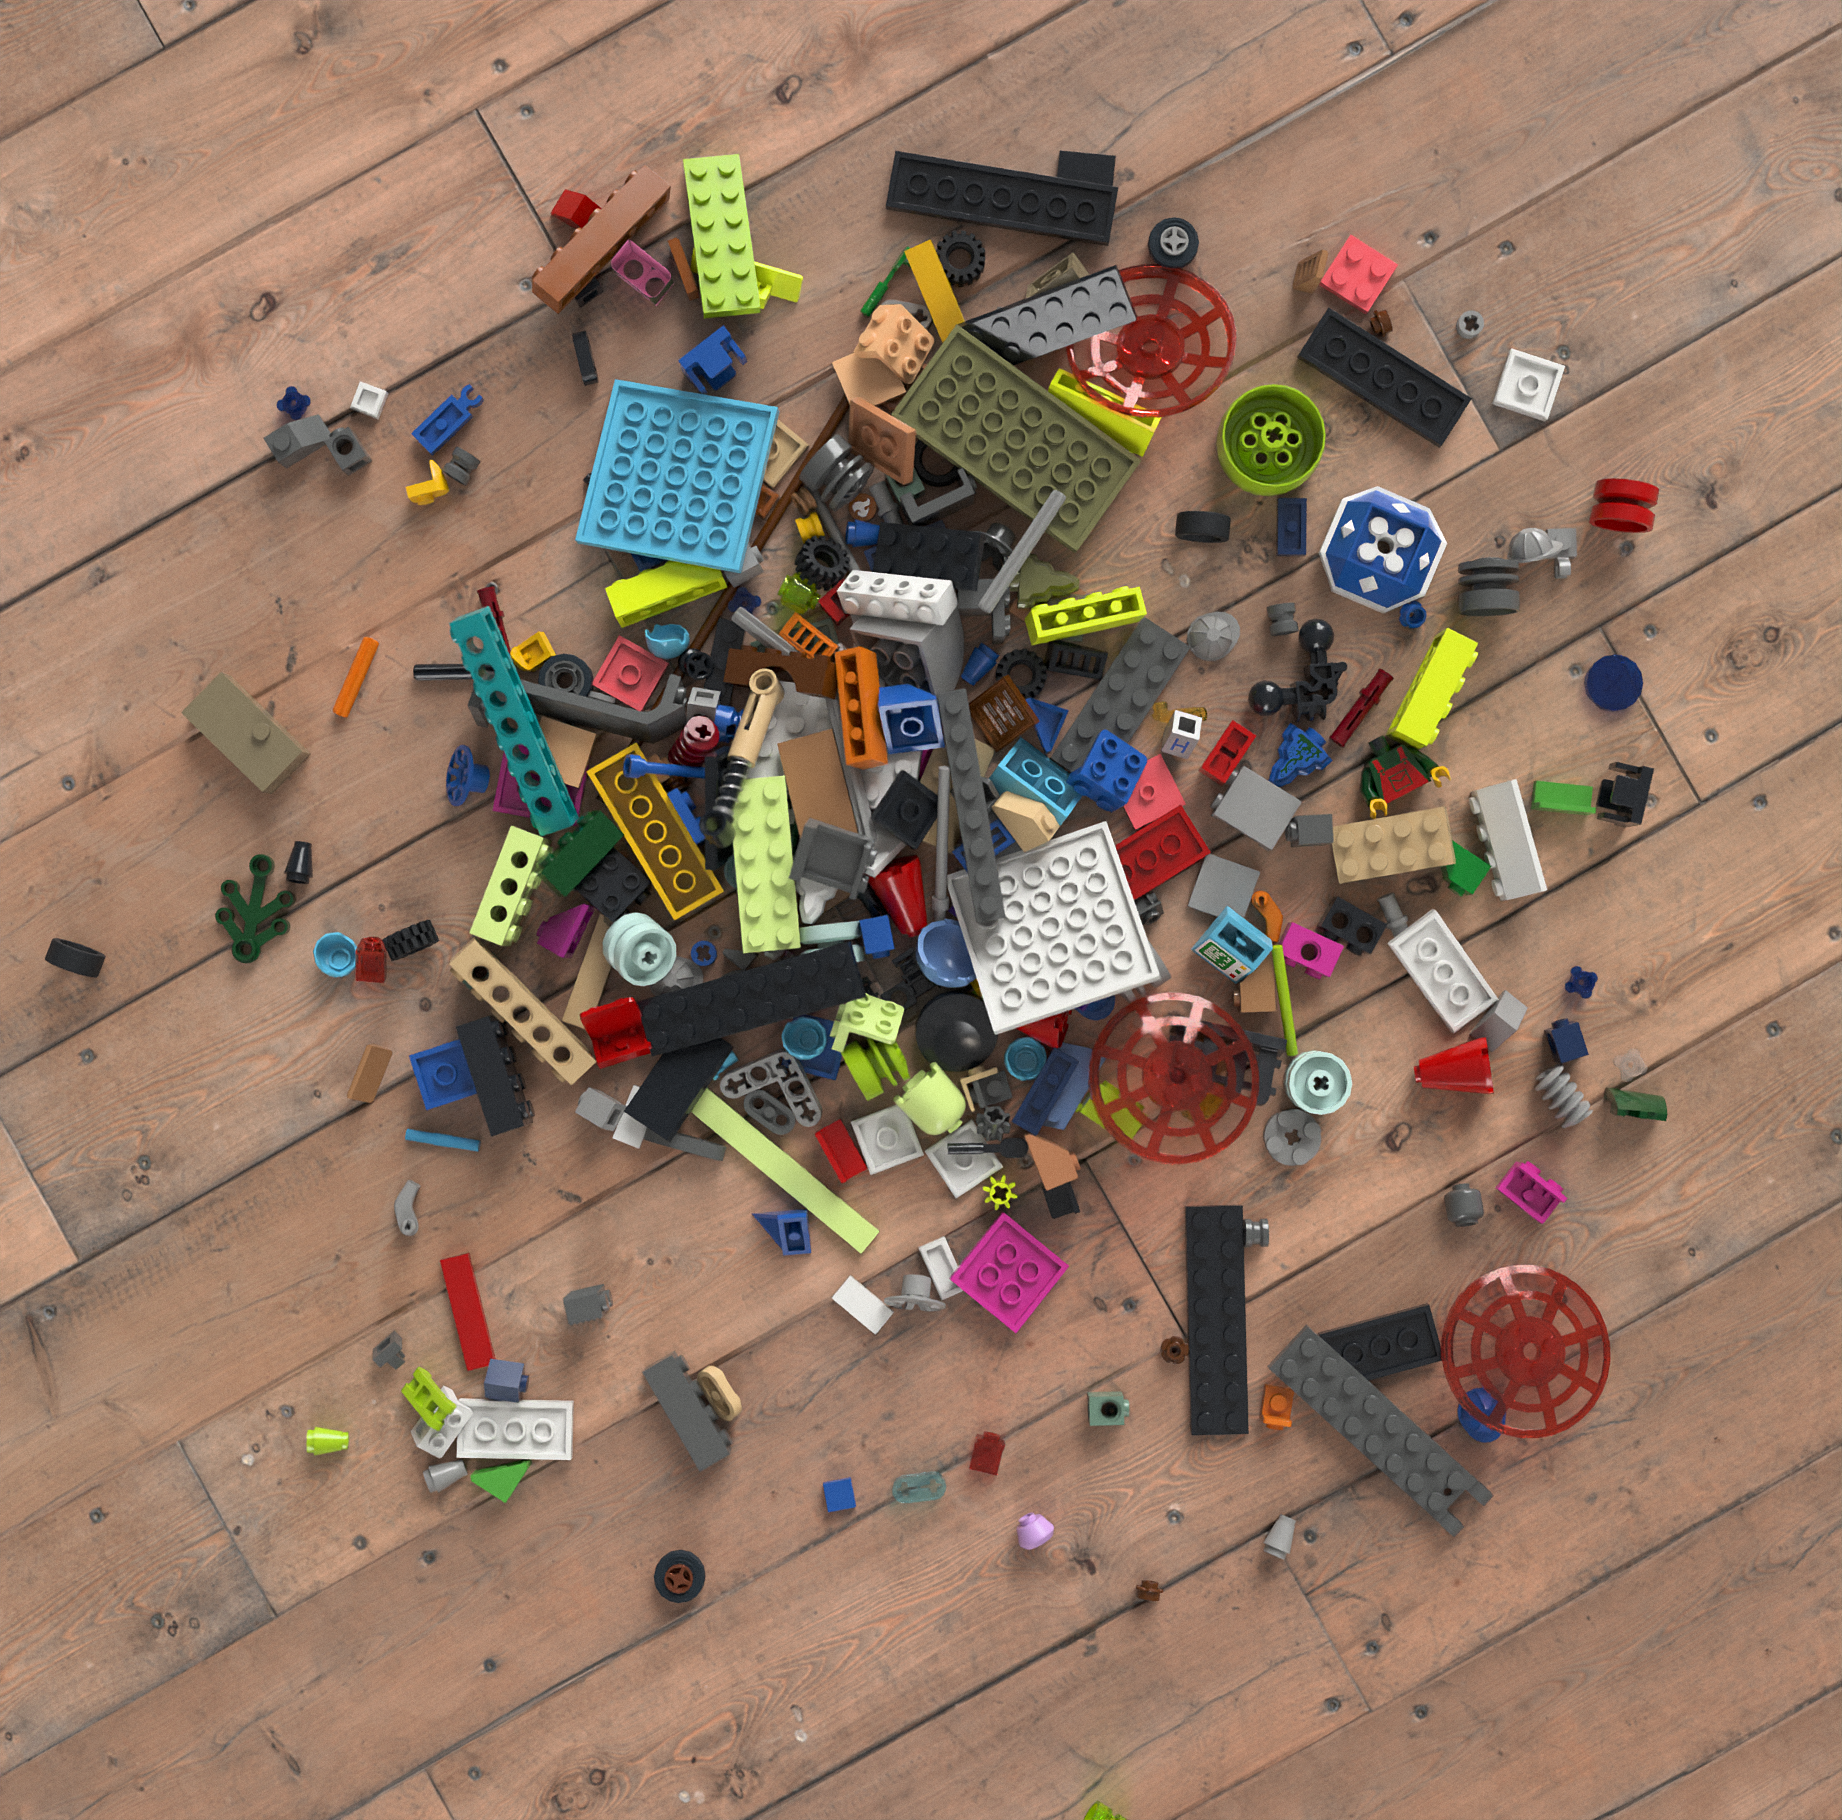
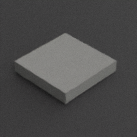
(1222, 885)

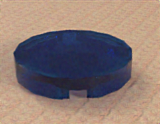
(1613, 683)

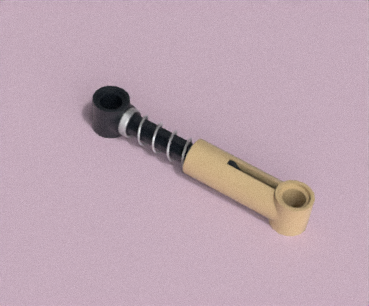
(743, 755)

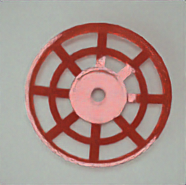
(1170, 342)
(1162, 1090)
(1510, 1351)

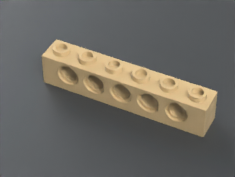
(477, 954)

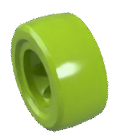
(1301, 420)

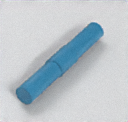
(442, 1140)

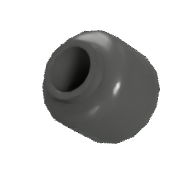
(1464, 1205)

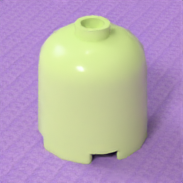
(932, 1101)

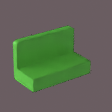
(1562, 798)

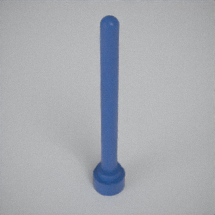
(635, 767)

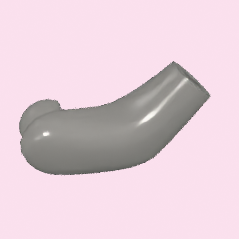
(404, 1209)

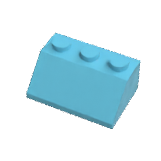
(1036, 777)

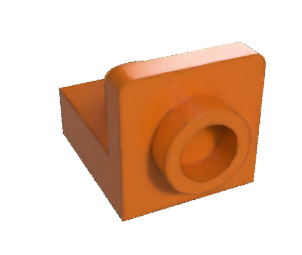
(1276, 1407)

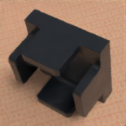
(1625, 795)

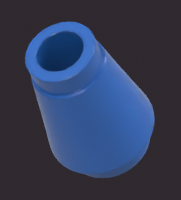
(861, 533)
(979, 663)

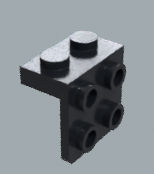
(614, 886)

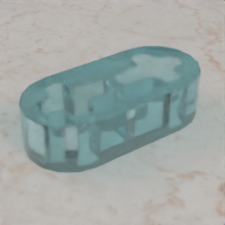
(919, 1480)

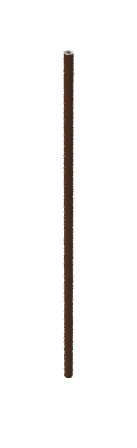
(760, 541)

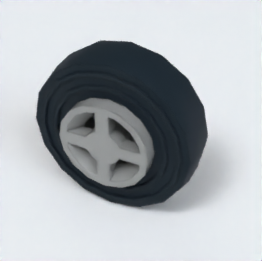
(1173, 232)

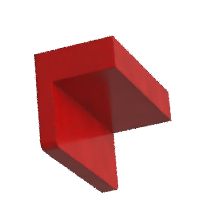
(840, 1150)

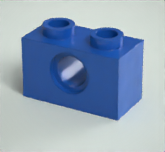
(877, 936)

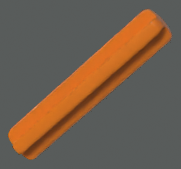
(355, 677)

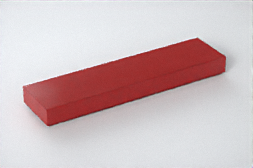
(468, 1311)

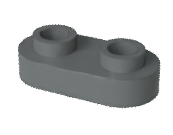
(769, 1112)

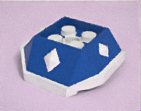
(1364, 573)

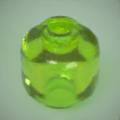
(798, 594)

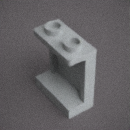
(1255, 807)

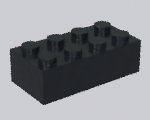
(495, 1074)

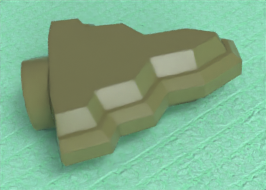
(1039, 582)

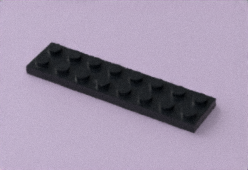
(1001, 198)
(752, 998)
(1216, 1319)

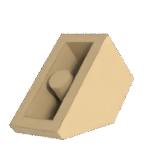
(1025, 820)

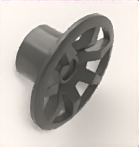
(998, 544)

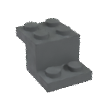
(968, 606)

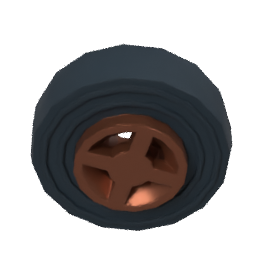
(675, 1586)

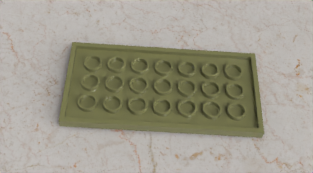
(1015, 437)

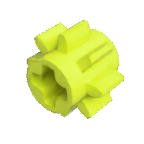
(997, 1199)

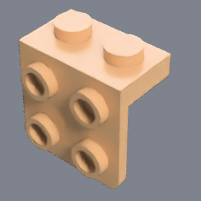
(896, 341)

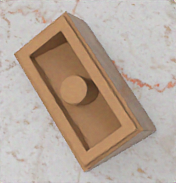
(369, 1073)

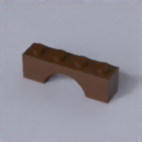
(811, 676)

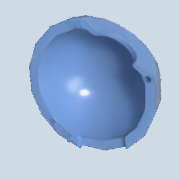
(944, 954)

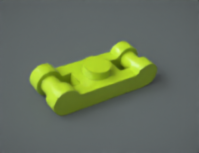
(426, 1397)

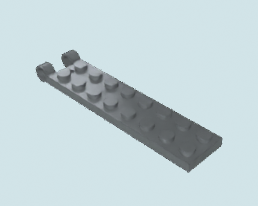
(1376, 1426)

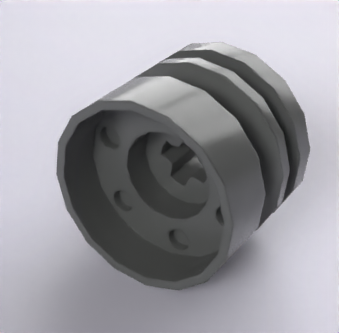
(837, 473)
(1488, 587)

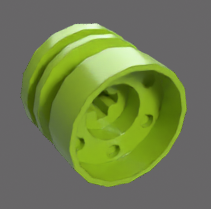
(874, 1064)

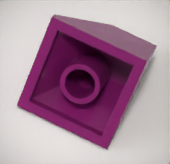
(564, 931)

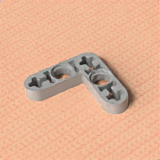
(776, 1073)

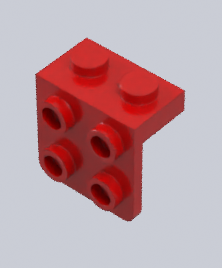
(616, 1032)

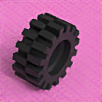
(967, 243)
(826, 552)
(1029, 659)
(410, 940)

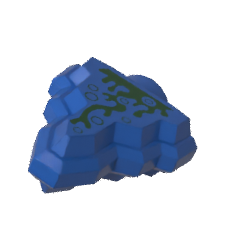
(1298, 755)

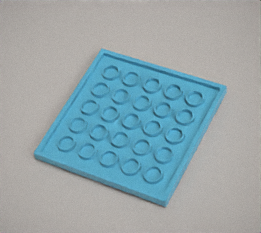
(677, 475)

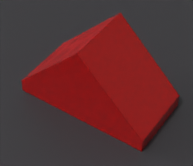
(574, 209)

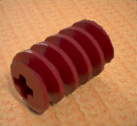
(694, 742)

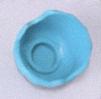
(667, 640)
(335, 954)
(804, 1038)
(1025, 1058)

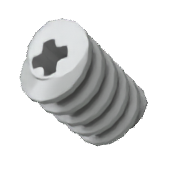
(1563, 1095)

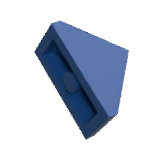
(1050, 723)
(788, 1229)

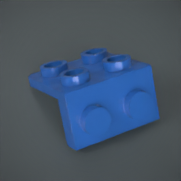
(1108, 772)

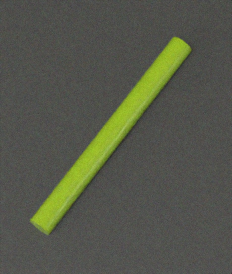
(1284, 1000)

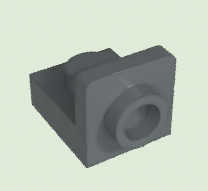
(990, 1090)

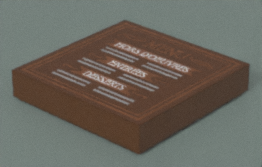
(1002, 713)

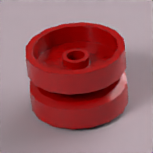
(1624, 505)

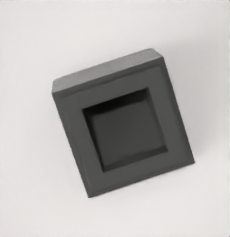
(740, 959)

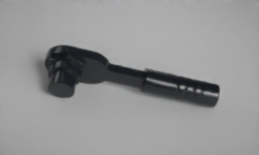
(1008, 1148)

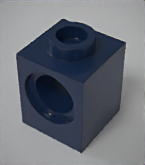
(1566, 1041)

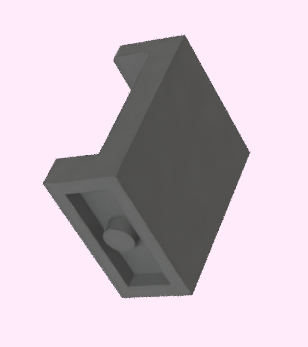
(941, 506)
(833, 857)

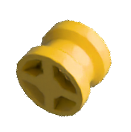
(809, 527)

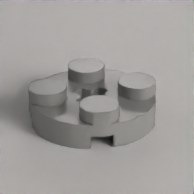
(1276, 1142)

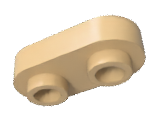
(719, 1393)

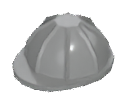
(1532, 545)
(1213, 635)
(681, 975)

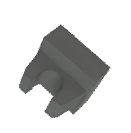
(389, 1351)

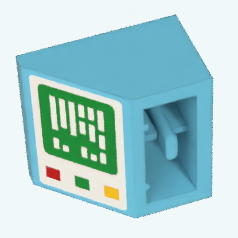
(1233, 945)

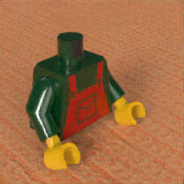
(1395, 774)

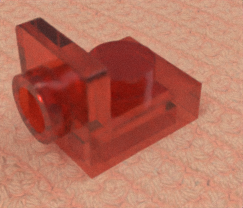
(371, 960)
(987, 1453)

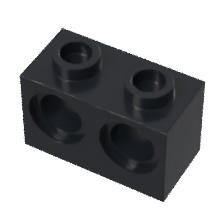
(1354, 919)

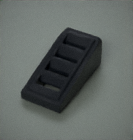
(1077, 650)

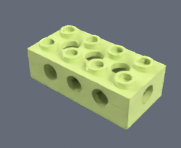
(498, 894)

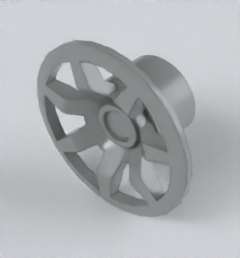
(915, 1291)

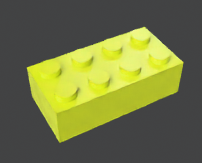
(1432, 688)

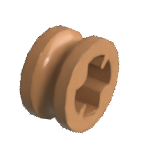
(804, 501)

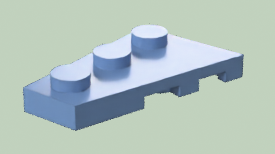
(1074, 1089)

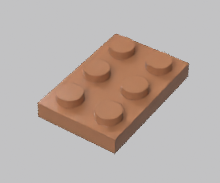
(882, 440)

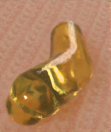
(1162, 713)

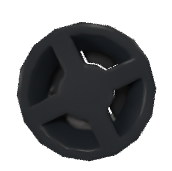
(701, 667)

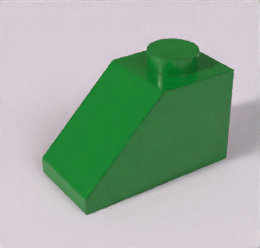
(1466, 873)

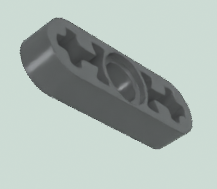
(689, 1144)

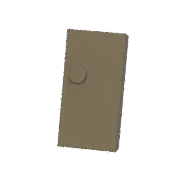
(245, 733)

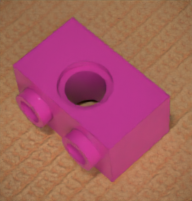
(1325, 950)

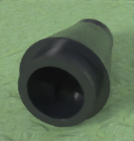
(299, 865)

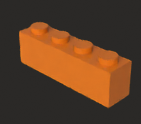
(859, 708)

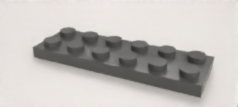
(1124, 692)

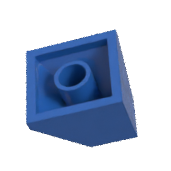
(910, 719)

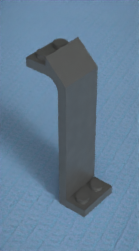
(600, 715)

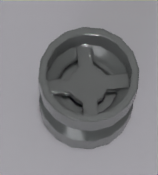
(465, 461)
(1282, 619)

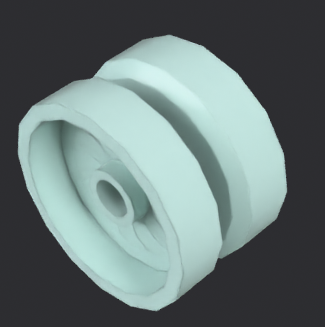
(831, 935)
(639, 949)
(1334, 1085)

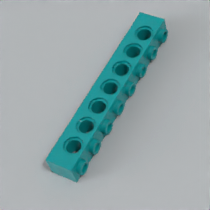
(518, 707)

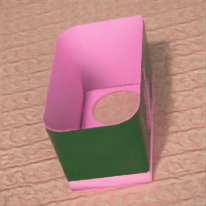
(626, 254)

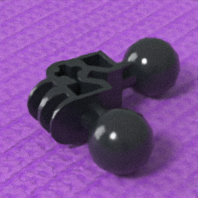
(1267, 697)

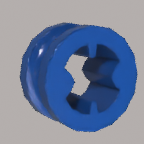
(694, 954)

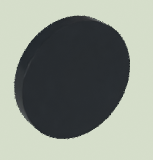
(955, 1031)

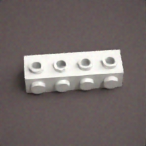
(897, 597)

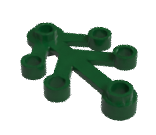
(253, 913)

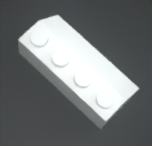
(1507, 840)

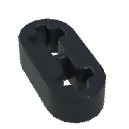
(585, 358)

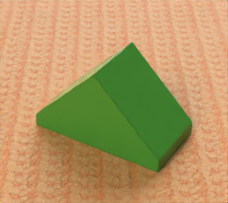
(502, 1478)

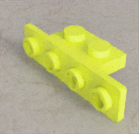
(771, 282)

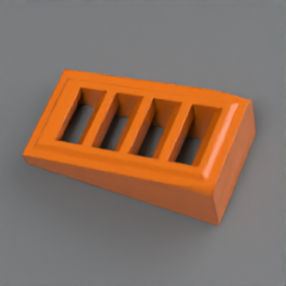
(829, 651)

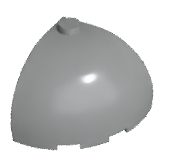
(914, 651)

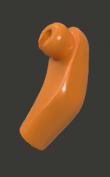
(1271, 913)

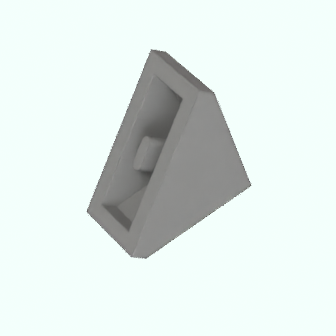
(1500, 1021)

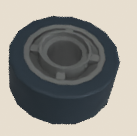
(567, 664)

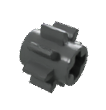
(993, 1123)

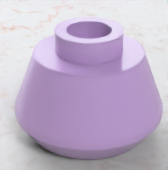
(1033, 1531)

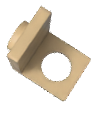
(975, 1074)

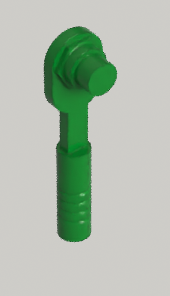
(882, 287)

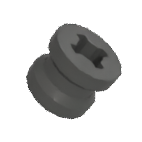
(1256, 1232)

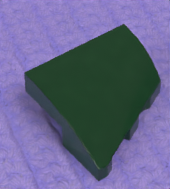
(1636, 1104)

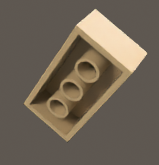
(1393, 845)

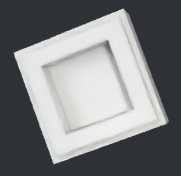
(369, 400)

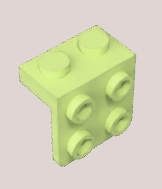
(868, 1018)

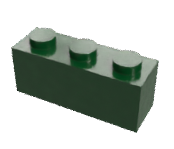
(578, 852)

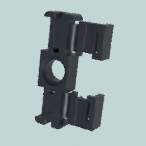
(916, 985)

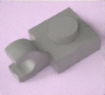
(1561, 560)

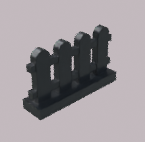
(1267, 1046)

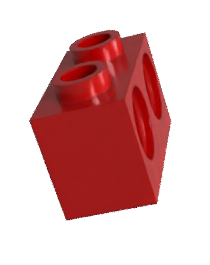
(1227, 753)

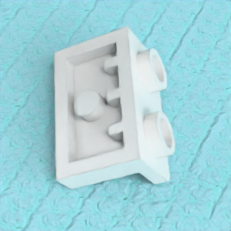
(439, 1441)

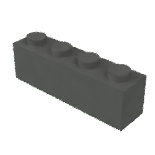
(687, 1410)

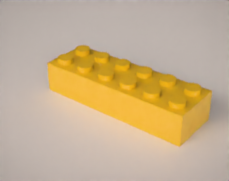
(656, 834)

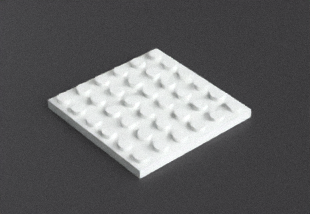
(1065, 930)

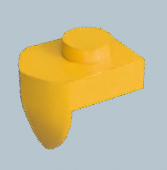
(425, 492)
(532, 652)

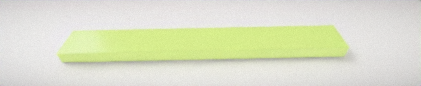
(784, 1170)

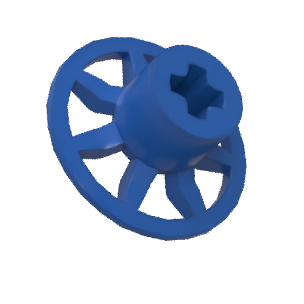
(469, 776)

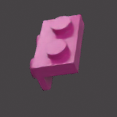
(1531, 1191)

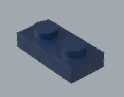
(1291, 526)

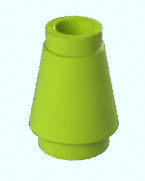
(326, 1441)

